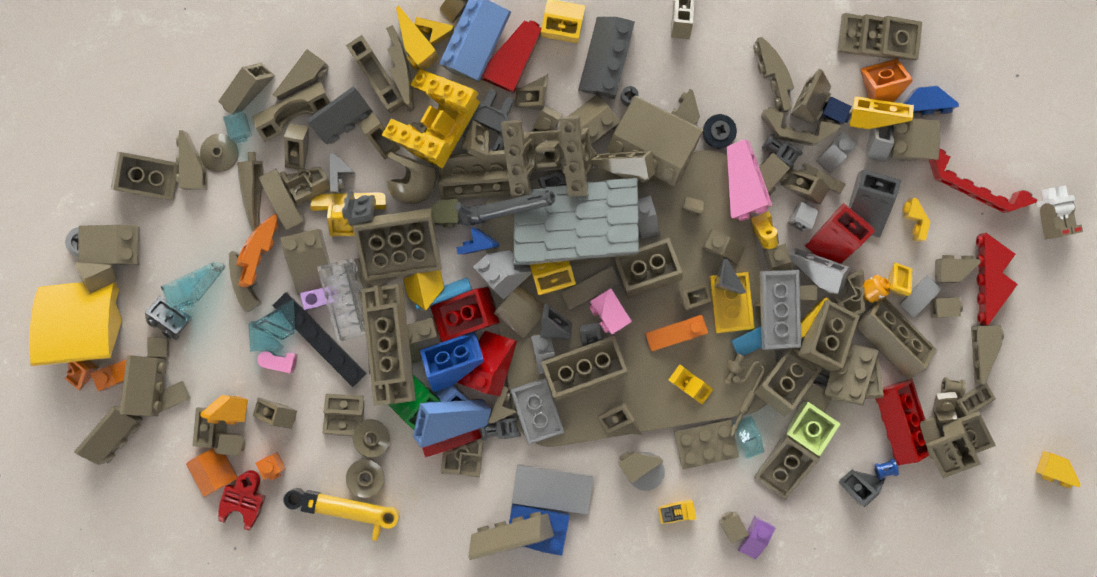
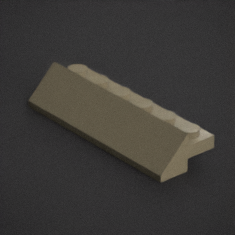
(388, 344)

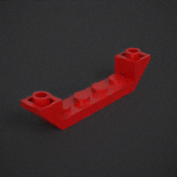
(982, 194)

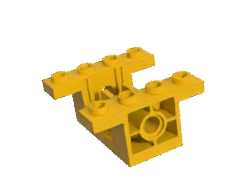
(443, 125)

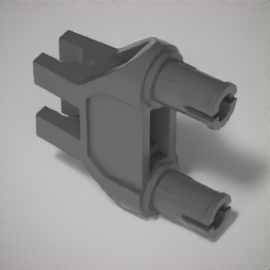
(492, 117)

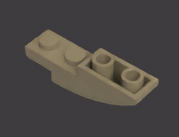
(773, 66)

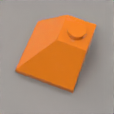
(886, 80)

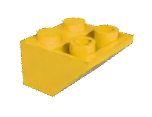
(562, 21)

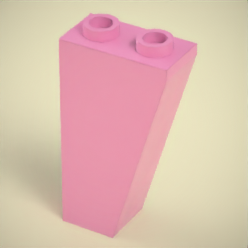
(746, 182)

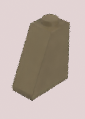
(245, 87)

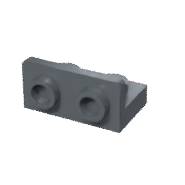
(359, 209)
(167, 319)

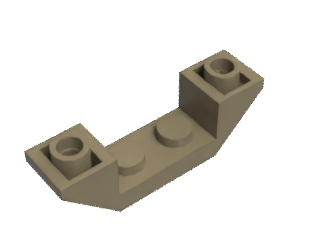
(774, 118)

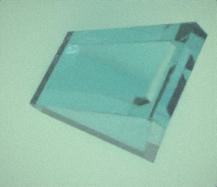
(262, 341)
(749, 437)

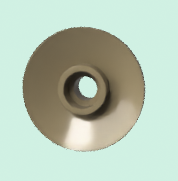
(227, 156)
(376, 432)
(358, 485)

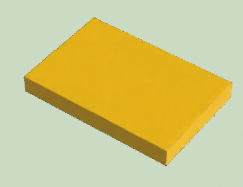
(732, 310)

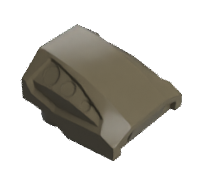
(520, 311)

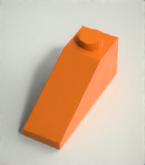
(676, 332)

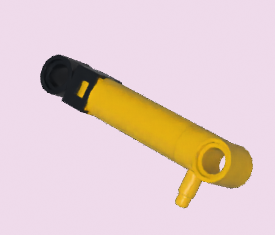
(315, 502)

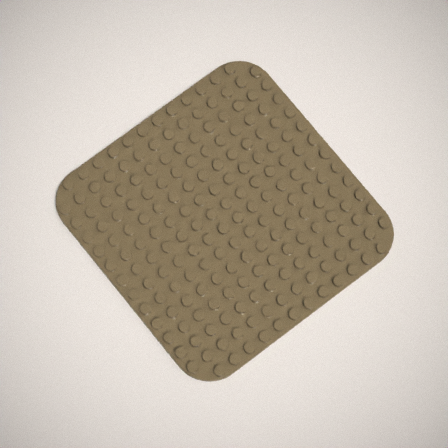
(647, 388)

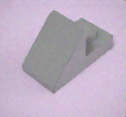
(836, 152)
(337, 168)
(543, 350)

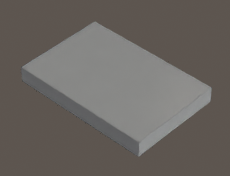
(537, 411)

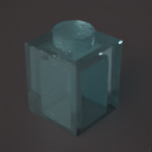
(237, 127)

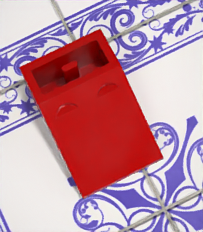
(840, 235)

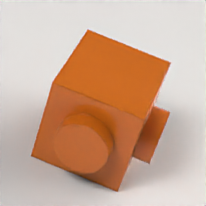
(270, 466)

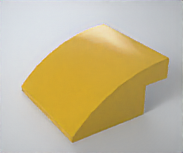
(73, 323)

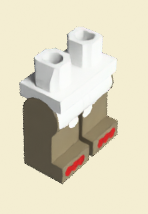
(1058, 213)

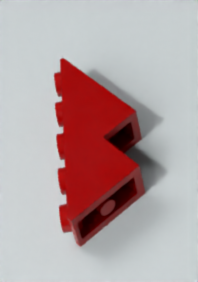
(992, 282)

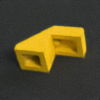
(691, 384)

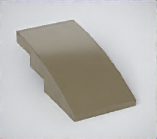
(880, 36)
(401, 73)

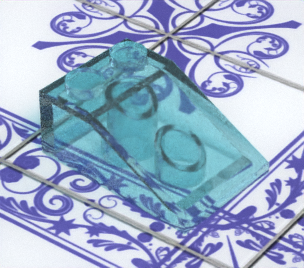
(190, 288)

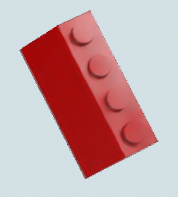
(902, 419)

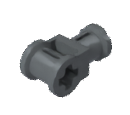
(782, 150)
(501, 428)

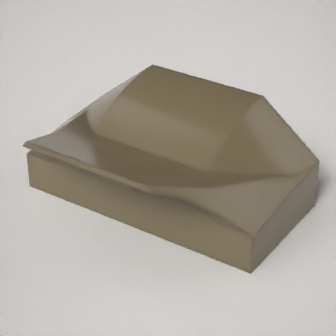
(204, 431)

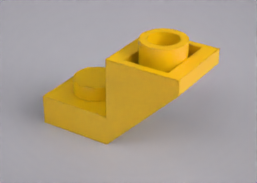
(914, 211)

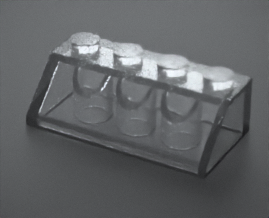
(343, 298)

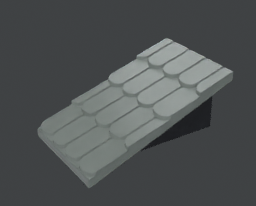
(579, 225)

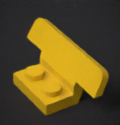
(334, 203)

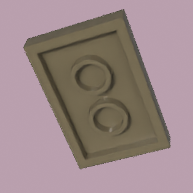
(854, 379)
(706, 444)

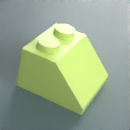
(812, 428)

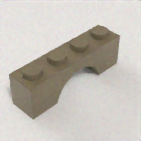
(375, 74)
(273, 119)

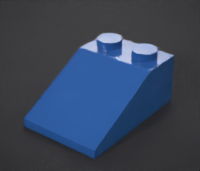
(451, 360)
(559, 525)

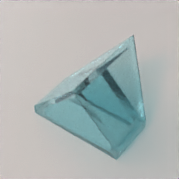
(279, 322)

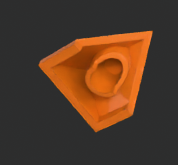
(79, 373)

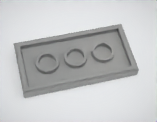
(780, 309)
(552, 489)

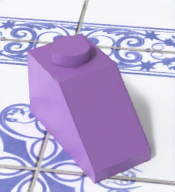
(758, 538)

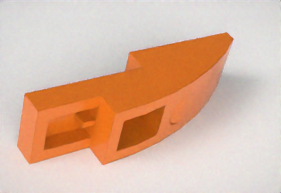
(257, 243)

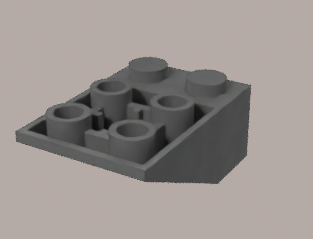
(874, 198)

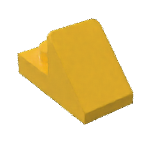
(439, 30)

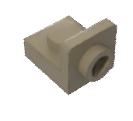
(944, 407)

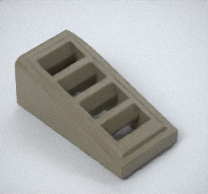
(962, 406)

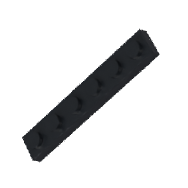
(323, 343)

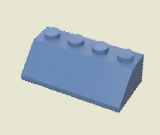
(475, 39)

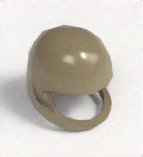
(416, 184)

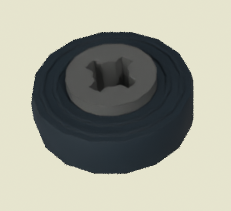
(716, 137)

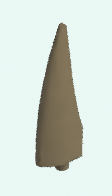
(251, 187)

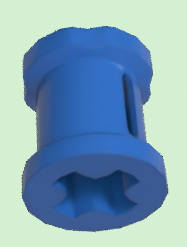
(893, 469)

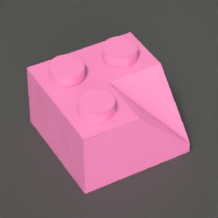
(609, 311)

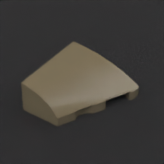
(463, 460)

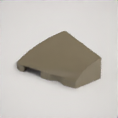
(306, 183)
(852, 294)

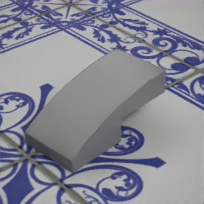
(920, 296)

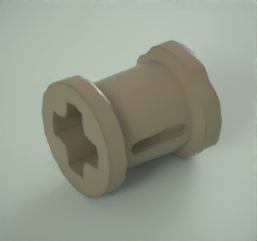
(953, 386)

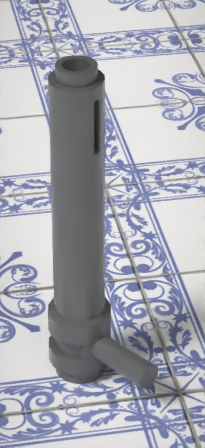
(480, 213)

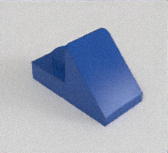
(480, 242)

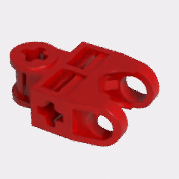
(242, 499)

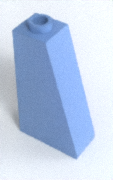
(449, 419)

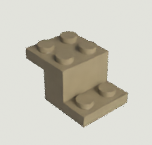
(960, 445)

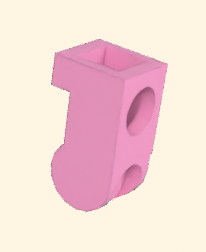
(275, 362)

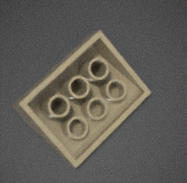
(656, 130)
(398, 244)

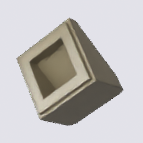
(693, 206)

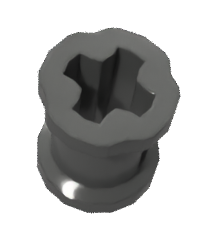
(634, 92)

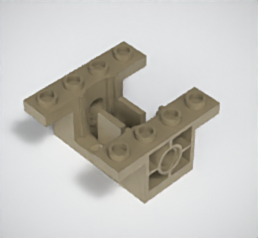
(530, 153)

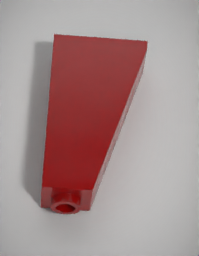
(511, 60)

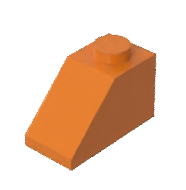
(109, 376)

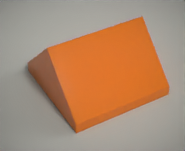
(211, 471)

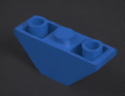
(930, 100)

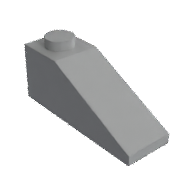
(821, 271)

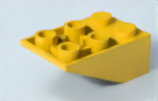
(552, 276)

